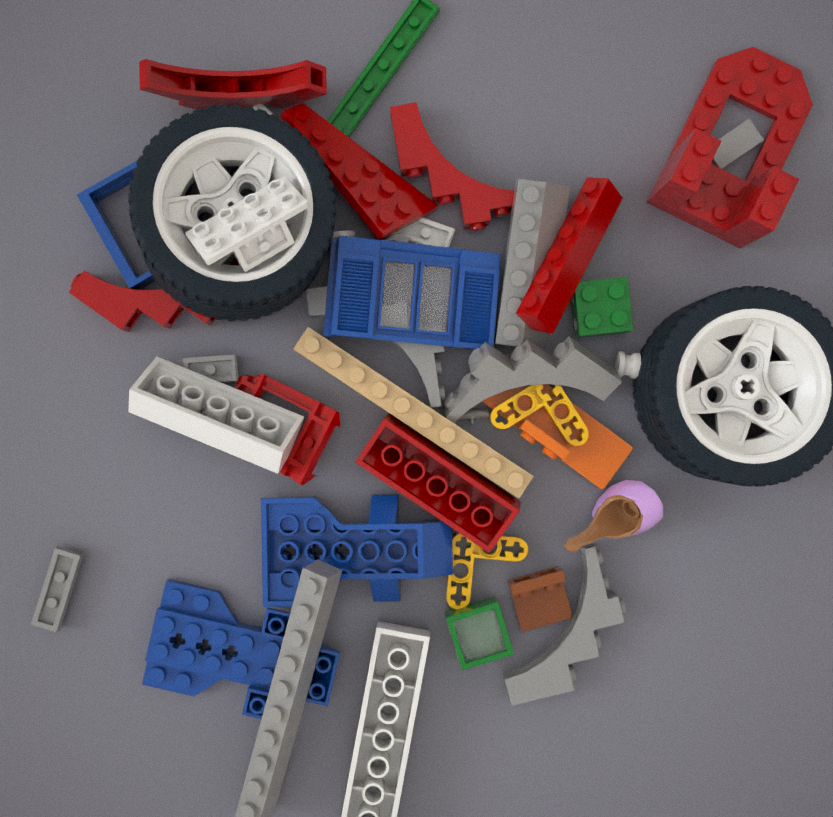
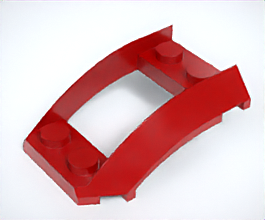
(314, 432)

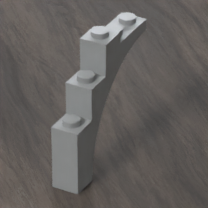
(419, 354)
(530, 365)
(578, 642)

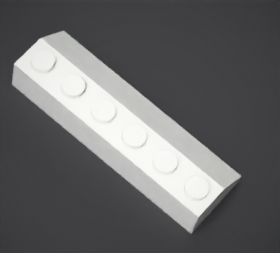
(215, 414)

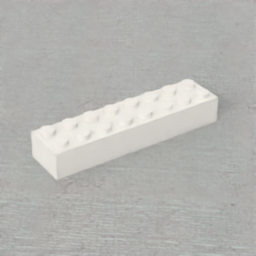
(386, 721)

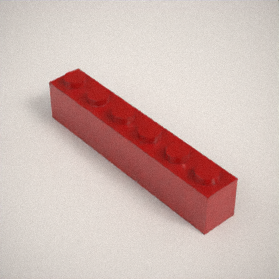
(569, 255)

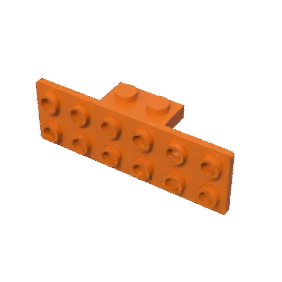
(594, 460)

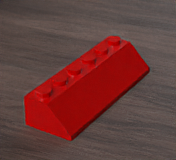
(439, 482)

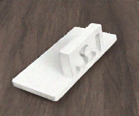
(250, 228)

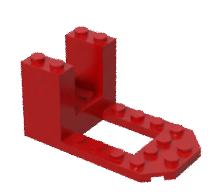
(712, 197)

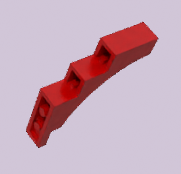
(126, 305)

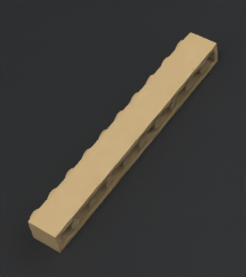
(413, 412)

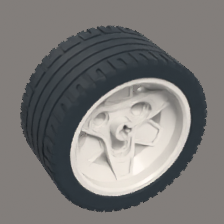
(198, 151)
(795, 432)

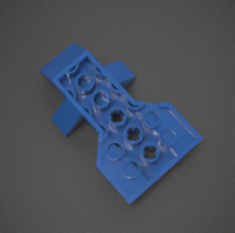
(378, 548)
(190, 669)

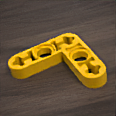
(539, 400)
(477, 552)

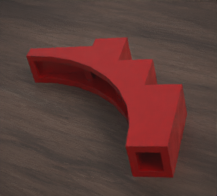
(205, 88)
(446, 182)

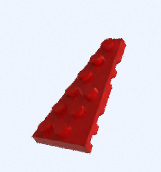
(369, 186)

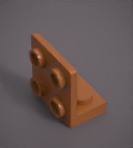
(540, 598)

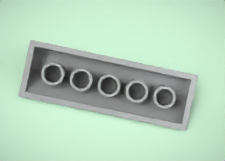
(534, 224)

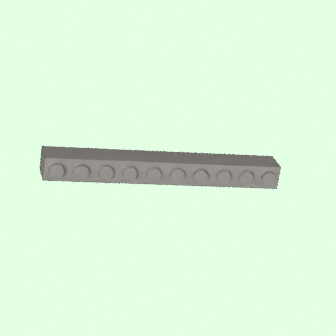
(289, 689)

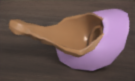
(620, 512)

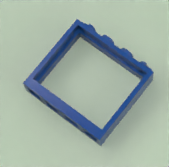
(90, 199)

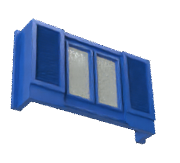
(411, 293)

